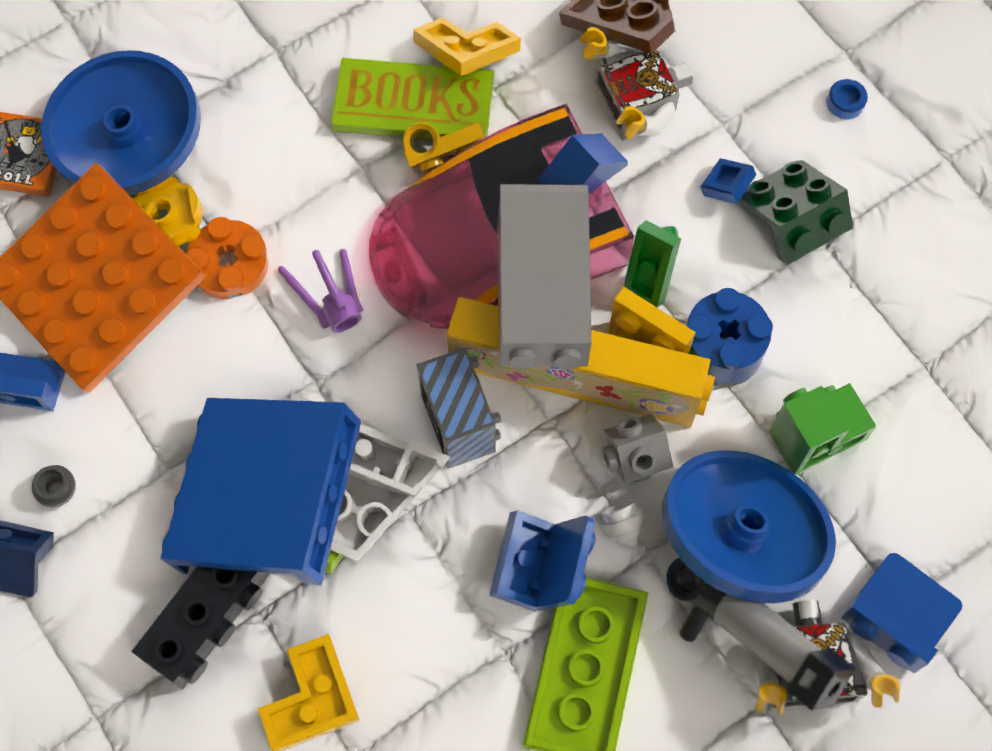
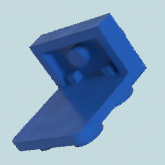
(542, 561)
(903, 612)

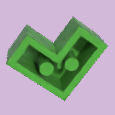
(820, 425)

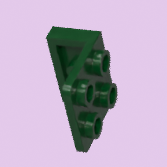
(801, 208)

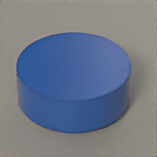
(847, 99)

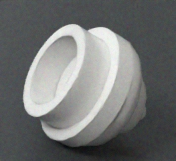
(623, 522)

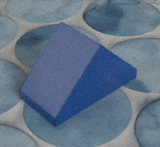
(584, 161)

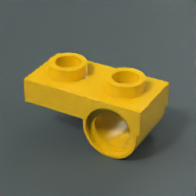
(441, 147)

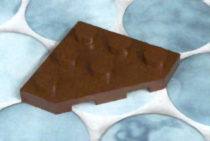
(627, 22)

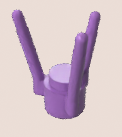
(340, 309)

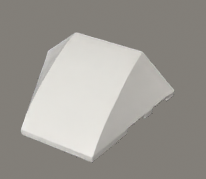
(379, 487)

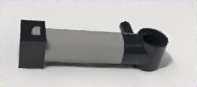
(813, 673)

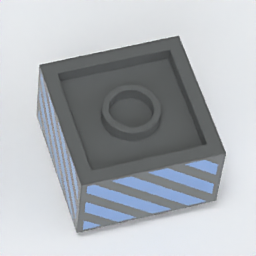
(458, 407)

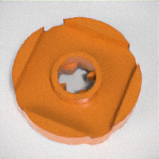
(249, 250)

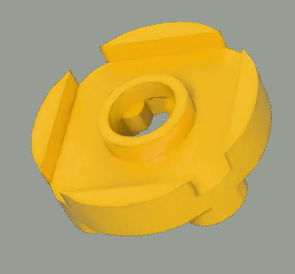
(182, 205)

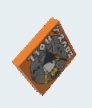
(23, 156)

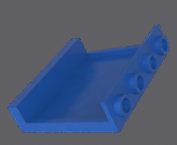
(263, 487)

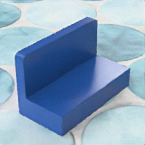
(30, 381)

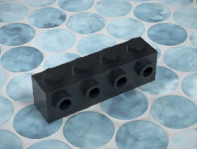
(197, 621)

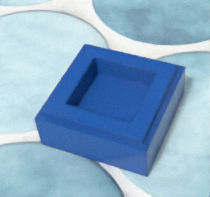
(728, 180)

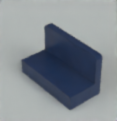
(20, 554)

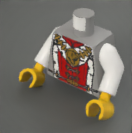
(635, 85)

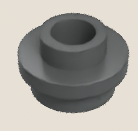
(45, 478)

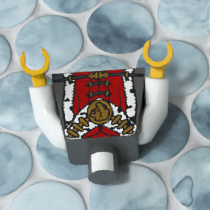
(869, 674)

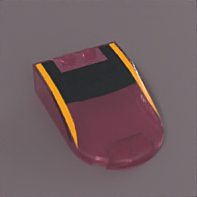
(443, 228)

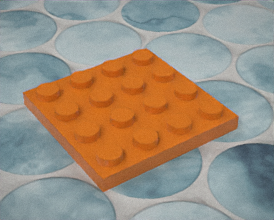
(94, 277)

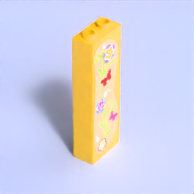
(618, 372)

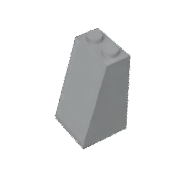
(544, 276)

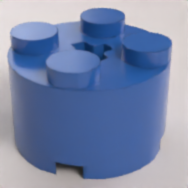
(742, 324)

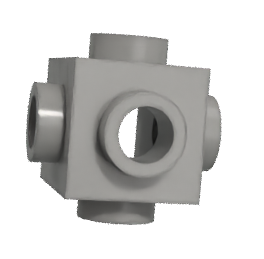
(637, 449)

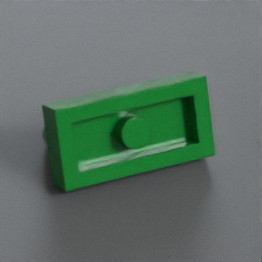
(652, 262)

